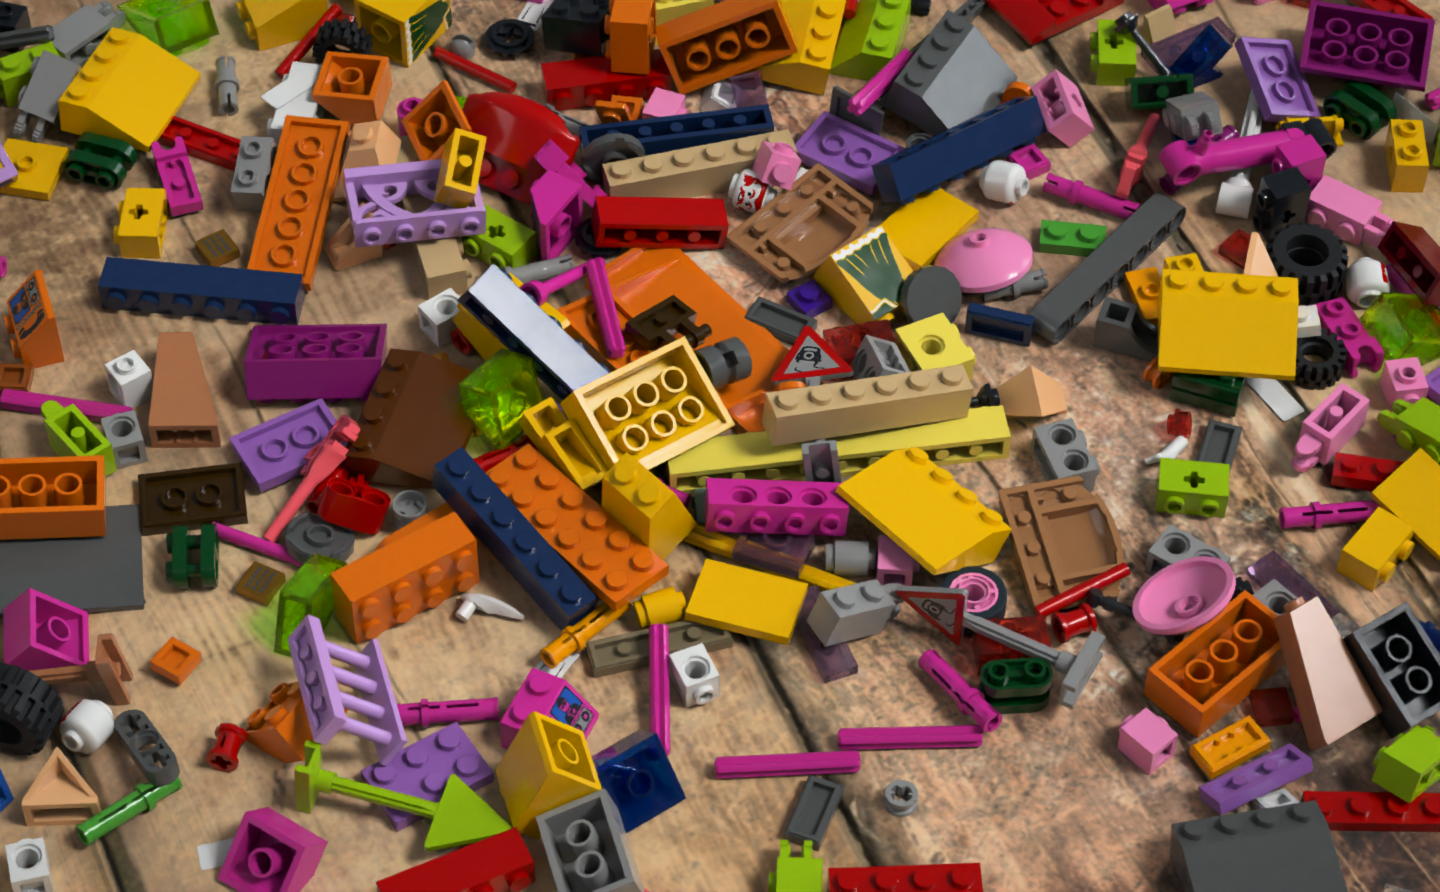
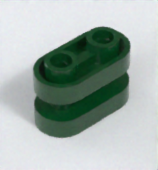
(1361, 108)
(100, 160)
(180, 545)
(1016, 684)

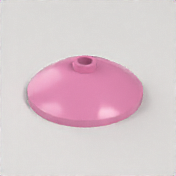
(986, 259)
(1184, 596)

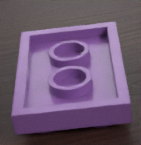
(1276, 78)
(845, 150)
(278, 447)
(425, 770)

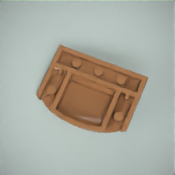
(803, 225)
(1060, 537)

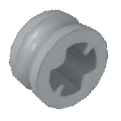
(901, 807)

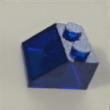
(638, 778)

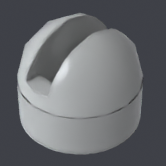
(463, 46)

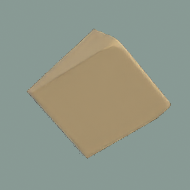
(1158, 24)

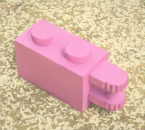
(1347, 212)
(1329, 428)

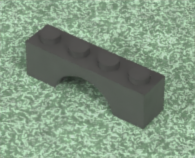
(1125, 330)

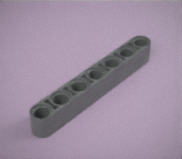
(1106, 267)

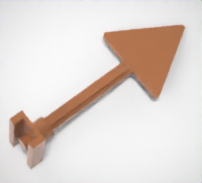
(108, 667)

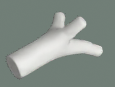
(1170, 451)

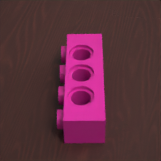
(774, 507)

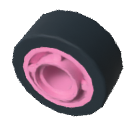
(985, 592)

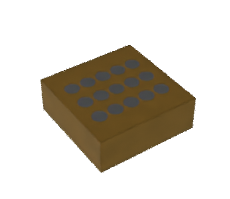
(217, 248)
(260, 583)

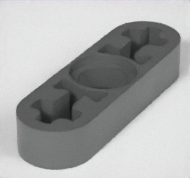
(146, 759)

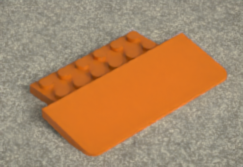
(652, 275)

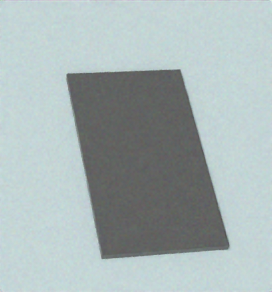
(80, 571)

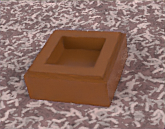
(16, 376)

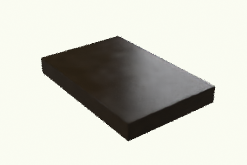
(192, 498)

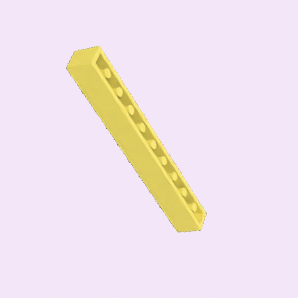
(749, 455)

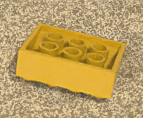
(816, 34)
(127, 90)
(1227, 324)
(650, 408)
(926, 512)

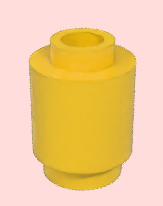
(660, 607)

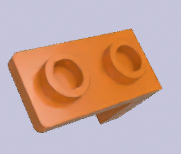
(620, 109)

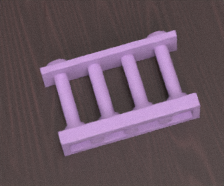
(326, 703)

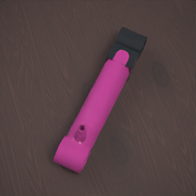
(1188, 162)

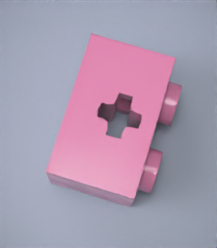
(1062, 108)

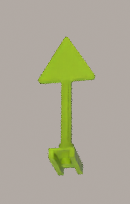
(457, 818)

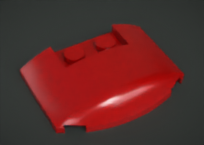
(1044, 18)
(514, 133)

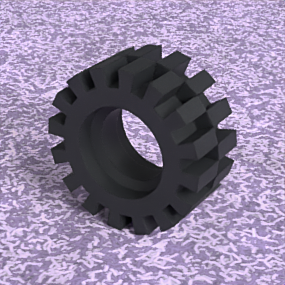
(341, 34)
(1324, 372)

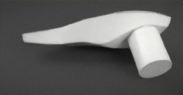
(486, 604)

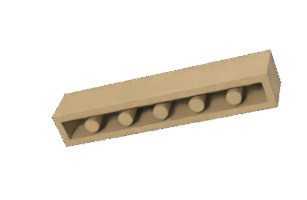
(687, 171)
(440, 258)
(867, 405)

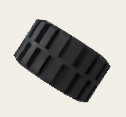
(1312, 257)
(26, 710)

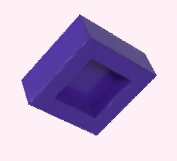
(809, 299)

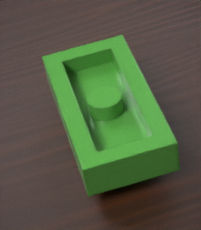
(1070, 238)

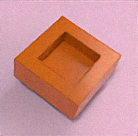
(175, 660)

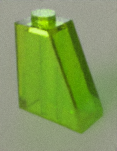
(306, 594)

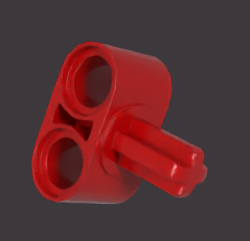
(354, 504)

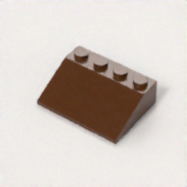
(410, 420)

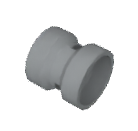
(408, 507)

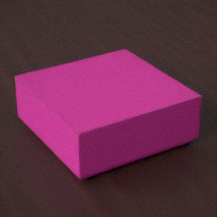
(1031, 160)

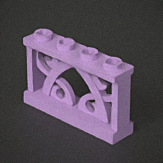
(390, 224)

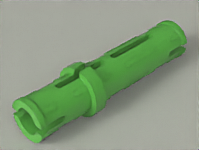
(142, 798)

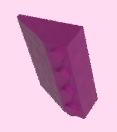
(1367, 45)
(314, 361)

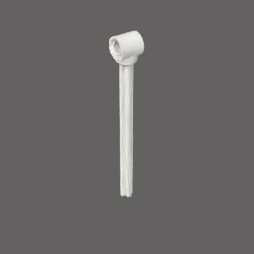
(1237, 192)

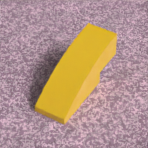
(563, 444)

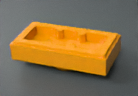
(1144, 291)
(1230, 747)

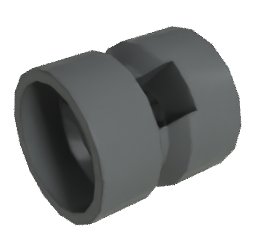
(725, 362)

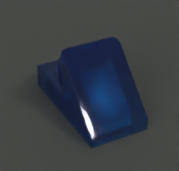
(1203, 55)

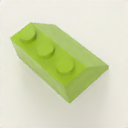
(871, 38)

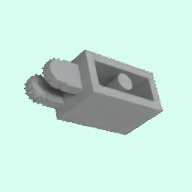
(84, 30)
(41, 96)
(1192, 115)
(853, 611)

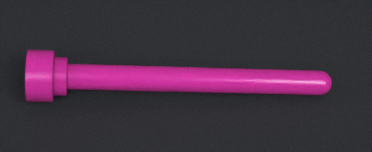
(541, 290)

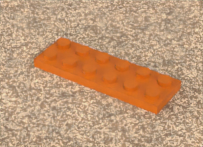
(299, 196)
(578, 528)

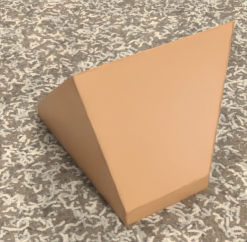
(343, 251)
(1032, 395)
(59, 795)

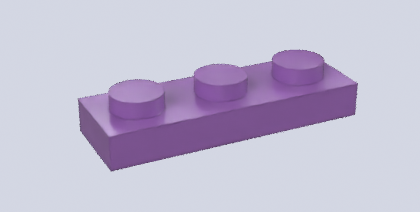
(1255, 778)

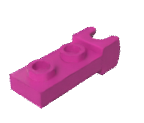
(554, 158)
(177, 178)
(1361, 348)

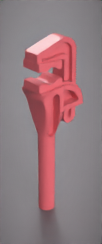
(1136, 158)
(320, 463)

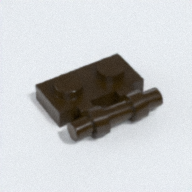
(663, 321)

